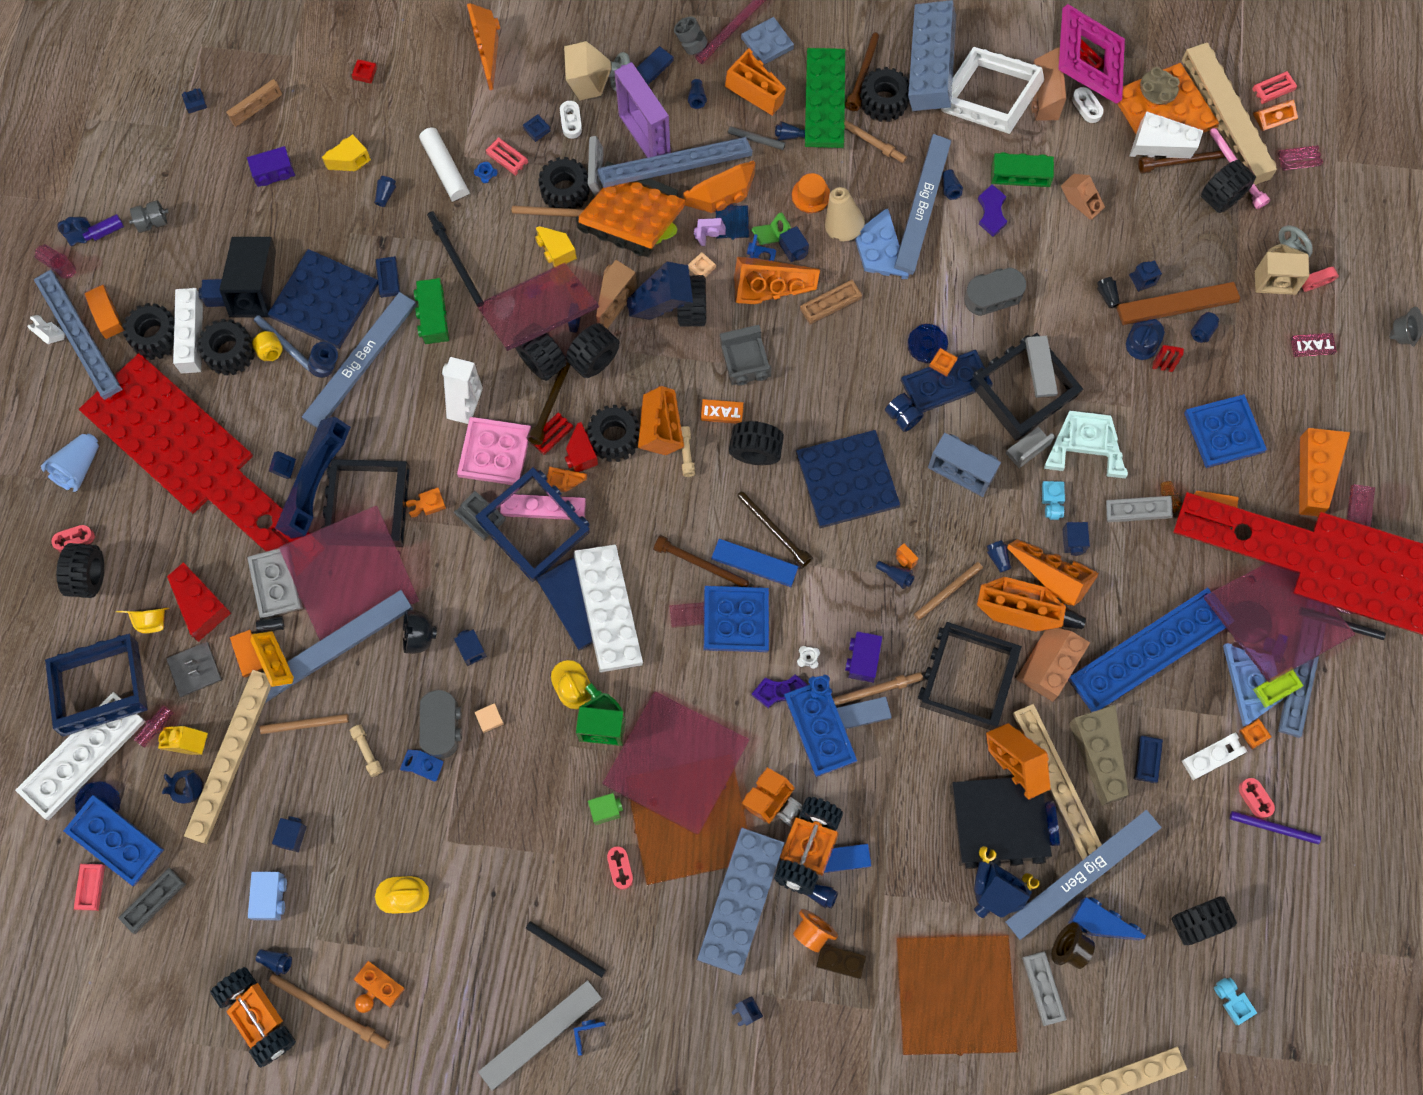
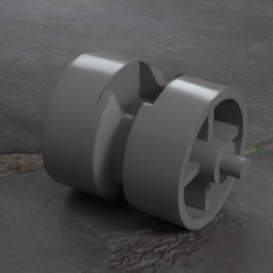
(690, 35)
(150, 215)

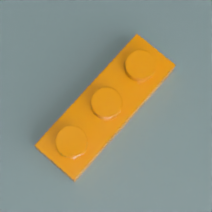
(271, 659)

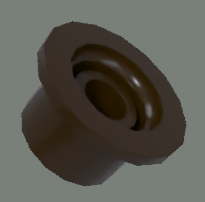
(1072, 947)

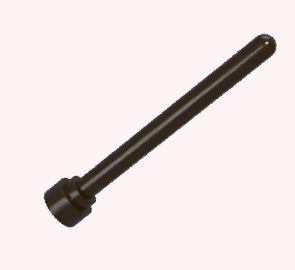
(536, 434)
(801, 558)

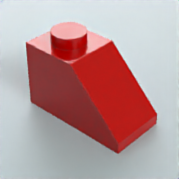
(580, 451)

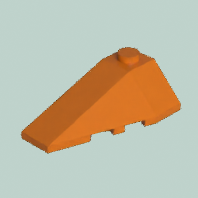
(765, 280)
(1063, 579)

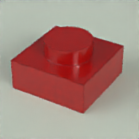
(364, 71)

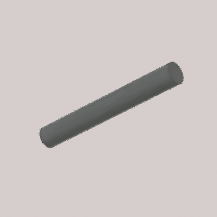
(756, 138)

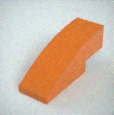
(104, 312)

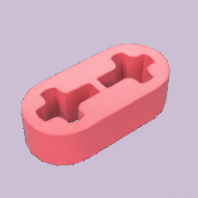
(1320, 278)
(73, 536)
(1252, 801)
(614, 869)

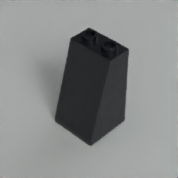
(248, 277)

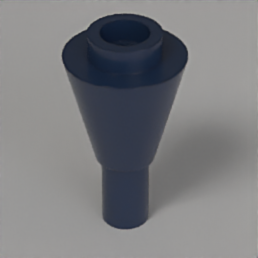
(786, 131)
(901, 576)

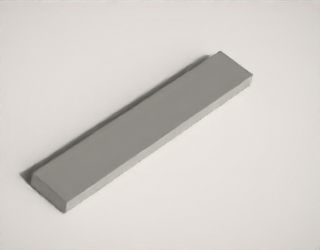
(539, 1035)

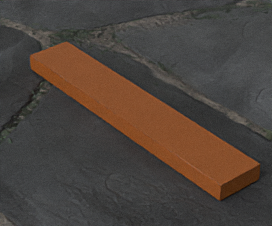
(1178, 303)

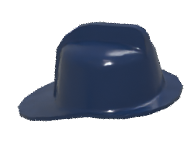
(1145, 339)

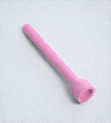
(1259, 198)

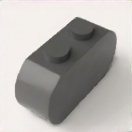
(994, 291)
(439, 724)

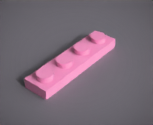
(540, 507)

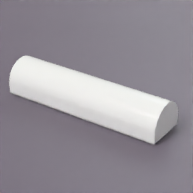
(443, 164)

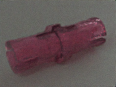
(153, 726)

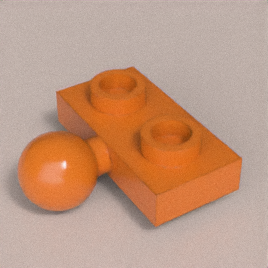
(378, 986)

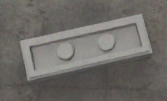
(595, 162)
(1041, 366)
(1139, 509)
(1044, 988)

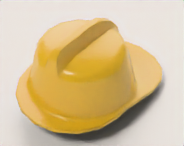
(147, 621)
(570, 684)
(402, 895)

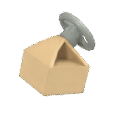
(589, 69)
(1284, 266)

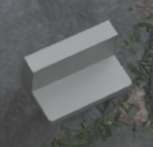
(1029, 447)

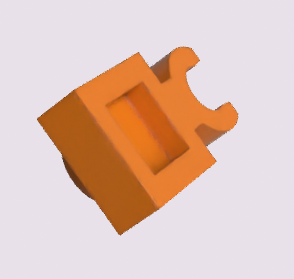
(429, 503)

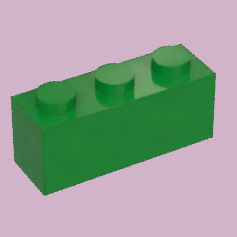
(1022, 169)
(431, 311)

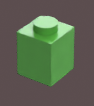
(605, 808)

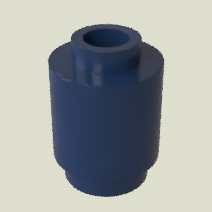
(1205, 327)

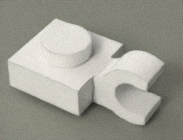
(46, 331)

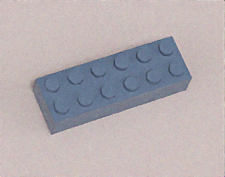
(932, 55)
(740, 901)

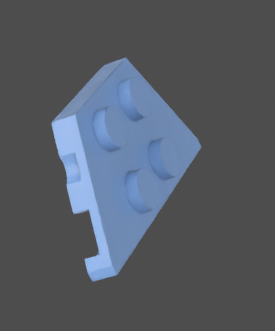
(879, 246)
(1245, 678)

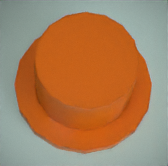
(811, 193)
(813, 931)

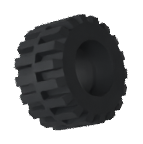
(887, 81)
(564, 171)
(1228, 186)
(694, 313)
(141, 321)
(219, 334)
(592, 350)
(542, 356)
(609, 418)
(756, 443)
(80, 570)
(1204, 921)

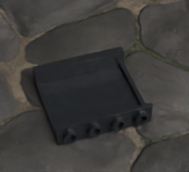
(1002, 819)

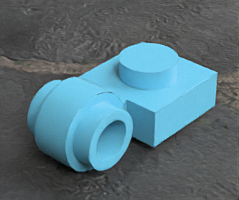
(1053, 494)
(1238, 1006)

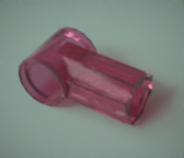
(56, 261)

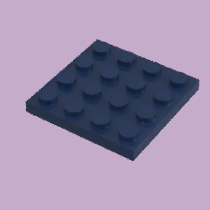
(323, 298)
(847, 479)

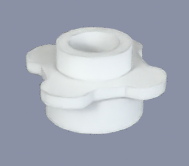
(808, 651)

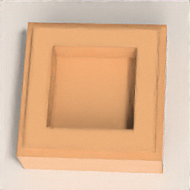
(702, 265)
(489, 718)

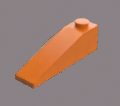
(486, 37)

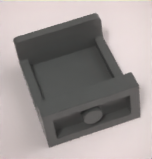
(745, 355)

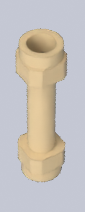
(688, 467)
(358, 734)

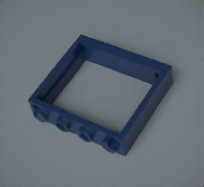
(509, 549)
(102, 714)

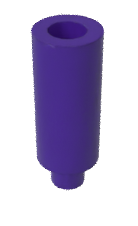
(103, 228)

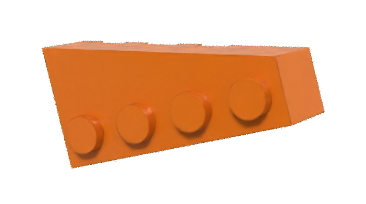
(1319, 468)

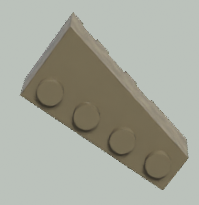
(1102, 753)

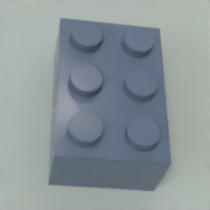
(964, 464)

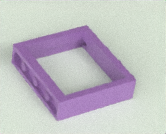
(642, 112)

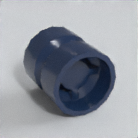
(322, 359)
(902, 410)

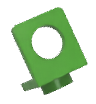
(771, 233)

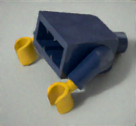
(998, 889)

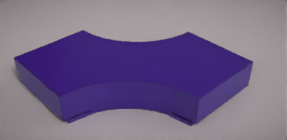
(993, 218)
(771, 692)

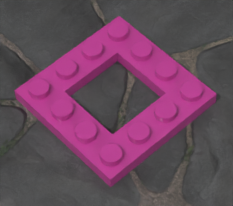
(1077, 24)

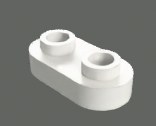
(1088, 106)
(570, 121)

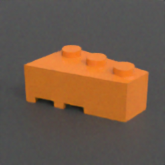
(755, 83)
(660, 422)
(1021, 757)

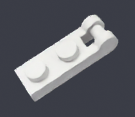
(1213, 756)

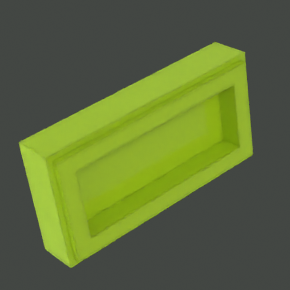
(1278, 689)

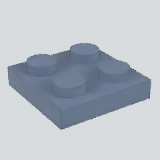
(767, 41)

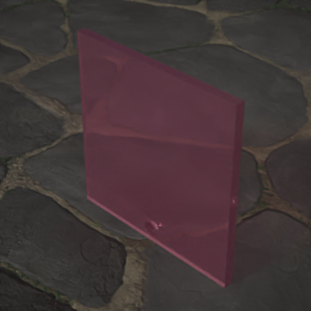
(537, 306)
(346, 570)
(1273, 623)
(676, 762)

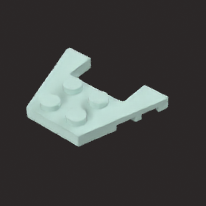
(1090, 435)

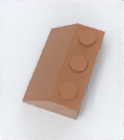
(1052, 94)
(1052, 662)

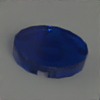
(926, 341)
(102, 790)
(1052, 823)

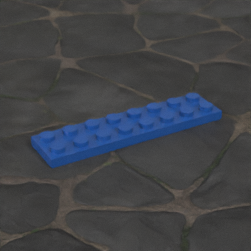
(1147, 652)

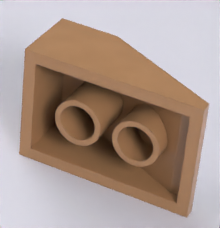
(616, 287)

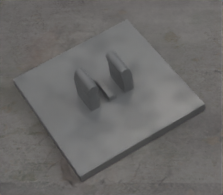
(194, 669)

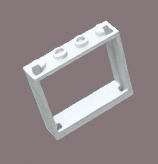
(1003, 64)

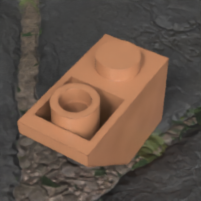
(1083, 195)

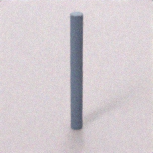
(285, 344)

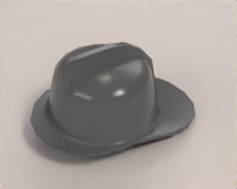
(1408, 328)

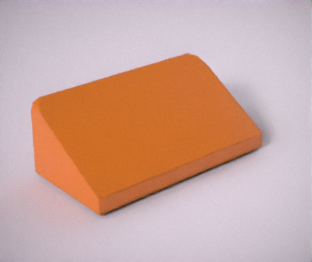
(1276, 115)

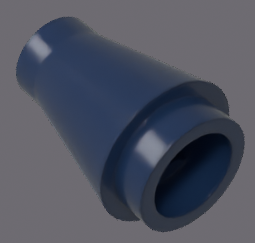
(697, 95)
(952, 186)
(384, 190)
(999, 555)
(824, 895)
(275, 961)

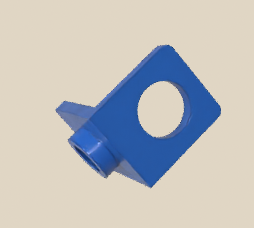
(754, 250)
(422, 764)
(586, 1025)

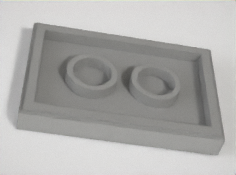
(273, 584)

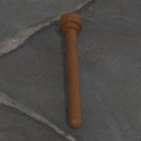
(854, 100)
(1147, 164)
(663, 545)

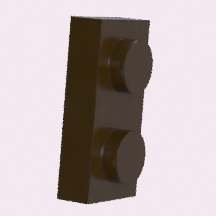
(841, 962)

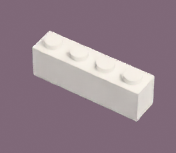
(187, 330)

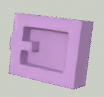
(709, 227)

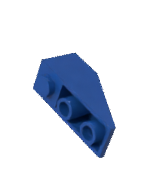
(1101, 923)

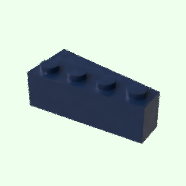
(661, 292)

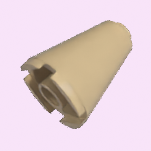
(843, 216)

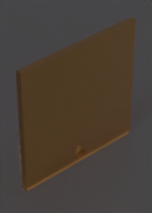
(677, 853)
(956, 995)

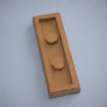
(254, 103)
(831, 301)

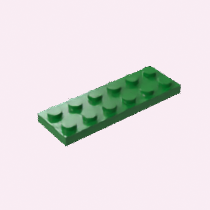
(825, 98)

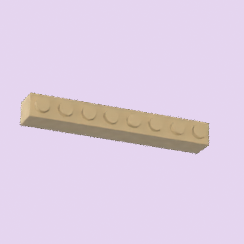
(1227, 108)

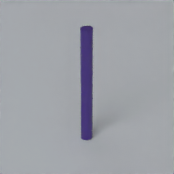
(1274, 827)

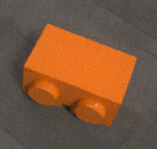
(768, 796)

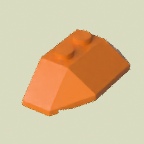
(722, 189)
(1021, 604)

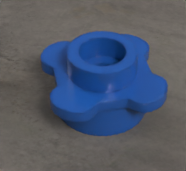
(485, 167)
(824, 681)

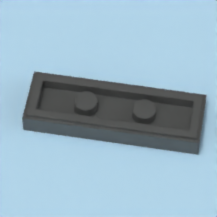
(152, 901)

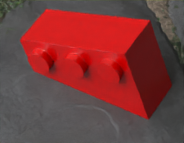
(197, 602)

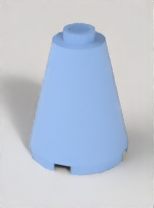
(72, 462)

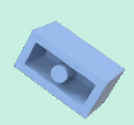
(266, 896)

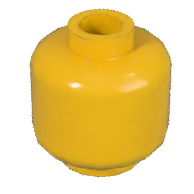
(267, 346)

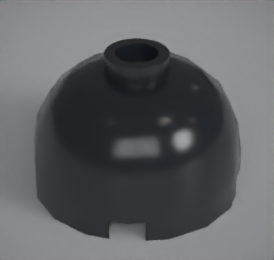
(417, 632)

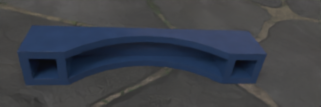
(298, 509)

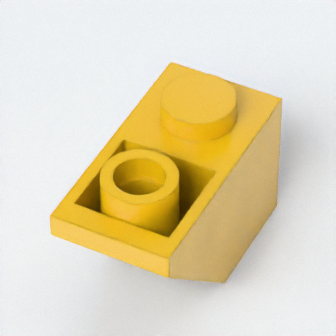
(346, 156)
(557, 246)
(182, 740)

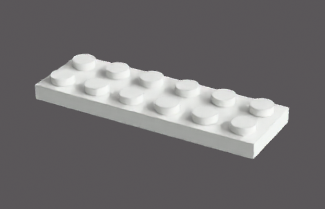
(608, 608)
(76, 763)

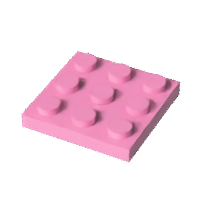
(493, 451)

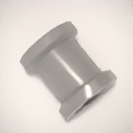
(789, 811)

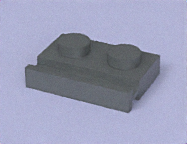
(470, 508)

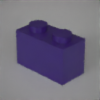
(271, 166)
(864, 656)

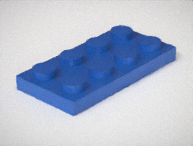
(820, 730)
(113, 840)

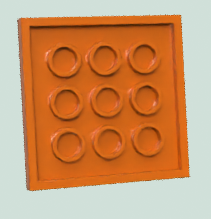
(1186, 108)
(632, 212)

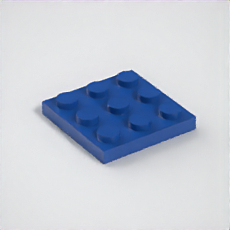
(1225, 431)
(736, 619)

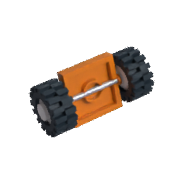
(809, 846)
(253, 1016)

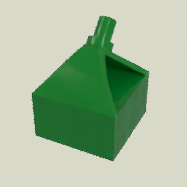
(600, 719)

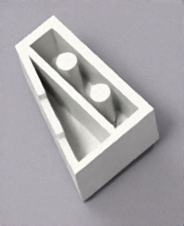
(1165, 138)
(461, 389)

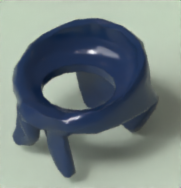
(73, 229)
(192, 789)

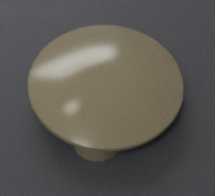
(1159, 86)

